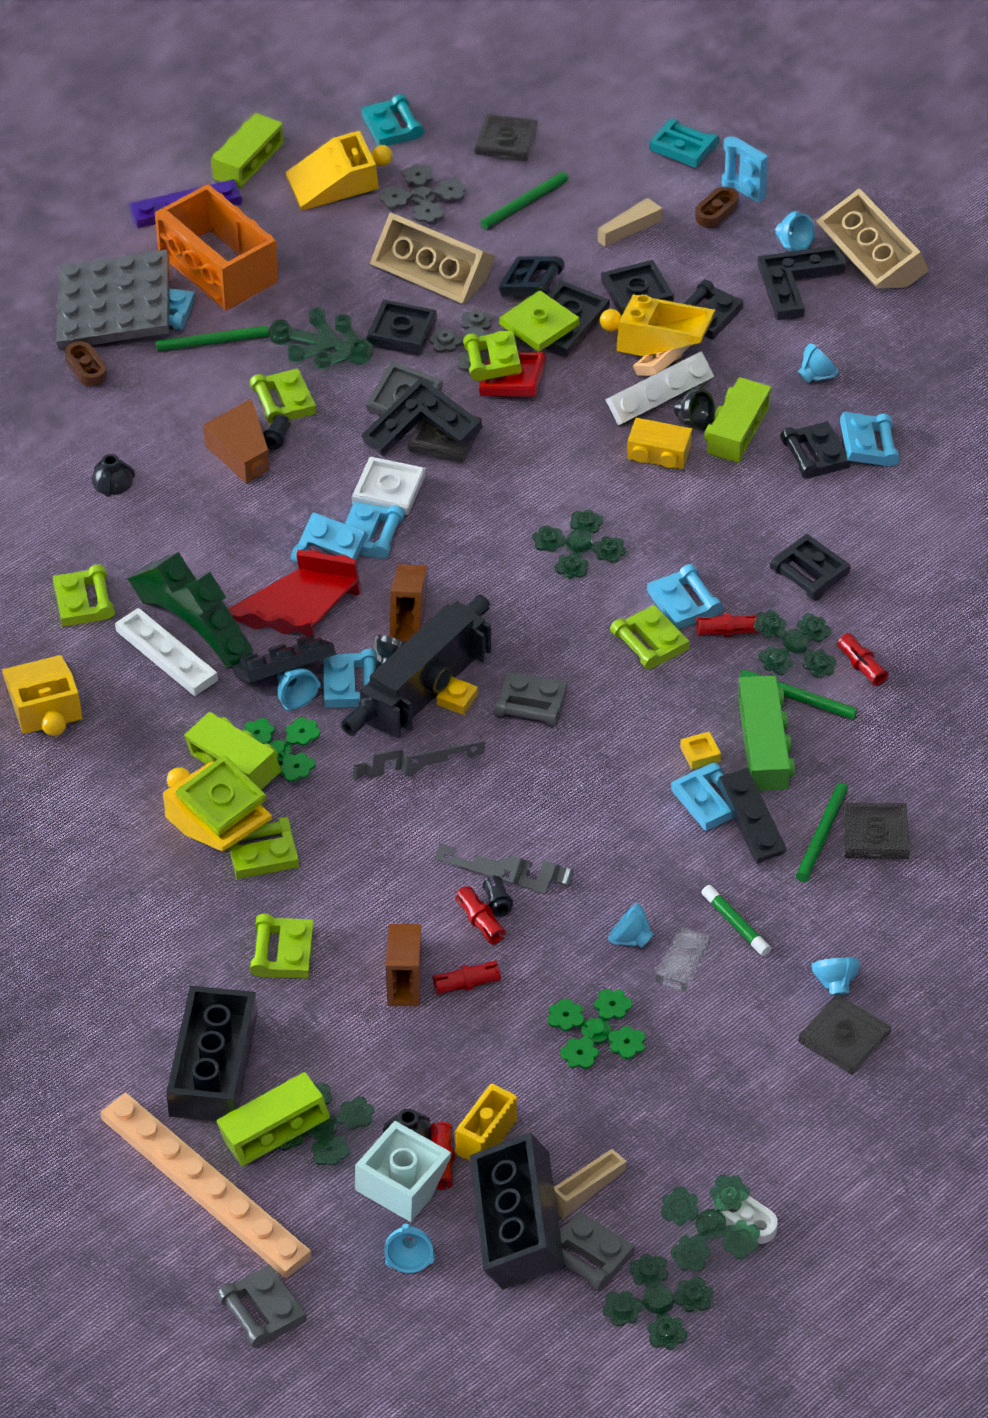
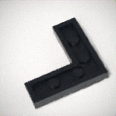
(783, 268)
(419, 402)

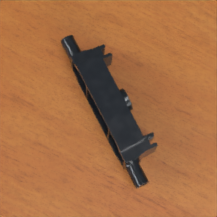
(422, 668)

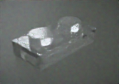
(682, 958)

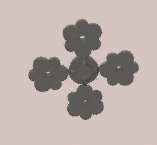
(422, 196)
(474, 323)

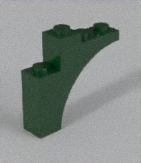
(196, 601)

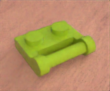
(502, 355)
(291, 392)
(73, 598)
(656, 632)
(265, 855)
(293, 947)

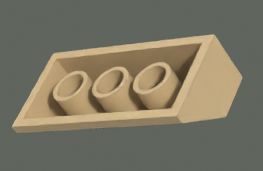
(873, 242)
(431, 259)

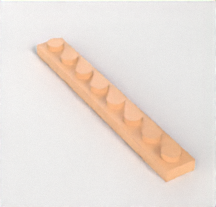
(206, 1185)

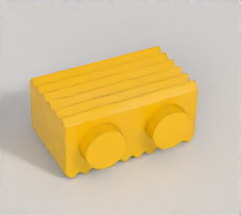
(659, 443)
(486, 1122)

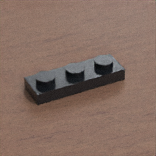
(751, 815)

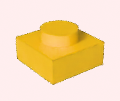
(457, 696)
(700, 750)

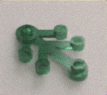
(354, 348)

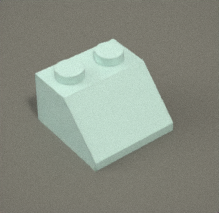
(401, 1171)

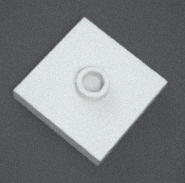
(389, 484)

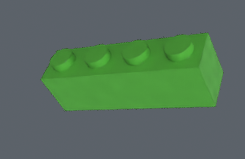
(764, 732)

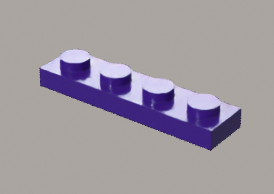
(144, 210)

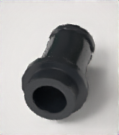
(275, 434)
(498, 899)

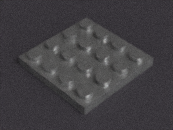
(113, 299)

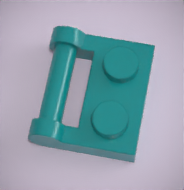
(385, 126)
(683, 143)

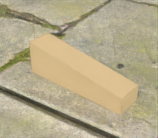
(630, 222)
(587, 1182)

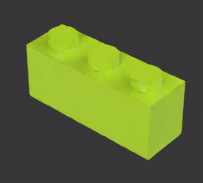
(247, 150)
(738, 419)
(217, 736)
(273, 1119)

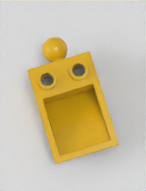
(337, 171)
(656, 325)
(43, 695)
(193, 827)

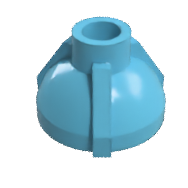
(796, 231)
(816, 365)
(297, 688)
(631, 929)
(836, 973)
(408, 1255)

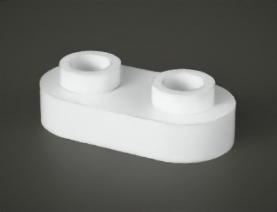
(756, 1214)

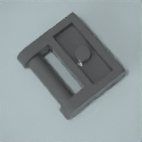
(531, 697)
(597, 1246)
(271, 1301)

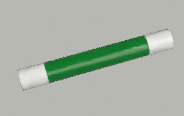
(736, 920)

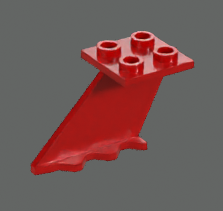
(302, 596)

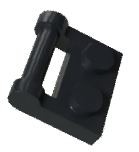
(524, 272)
(724, 304)
(822, 445)
(814, 559)

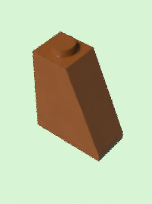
(238, 441)
(408, 600)
(404, 964)

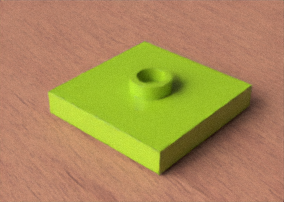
(539, 321)
(221, 795)

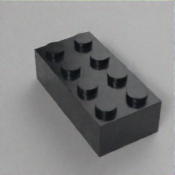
(211, 1053)
(516, 1211)

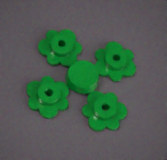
(300, 732)
(596, 1030)

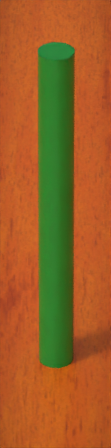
(524, 200)
(212, 338)
(811, 698)
(821, 832)

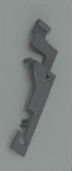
(402, 761)
(515, 864)

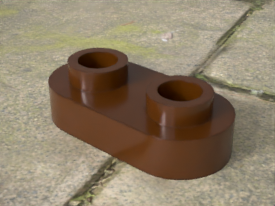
(716, 207)
(85, 363)

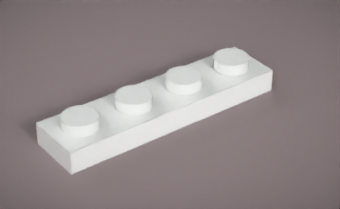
(659, 388)
(166, 652)

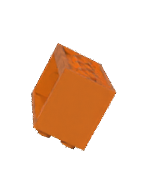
(221, 280)

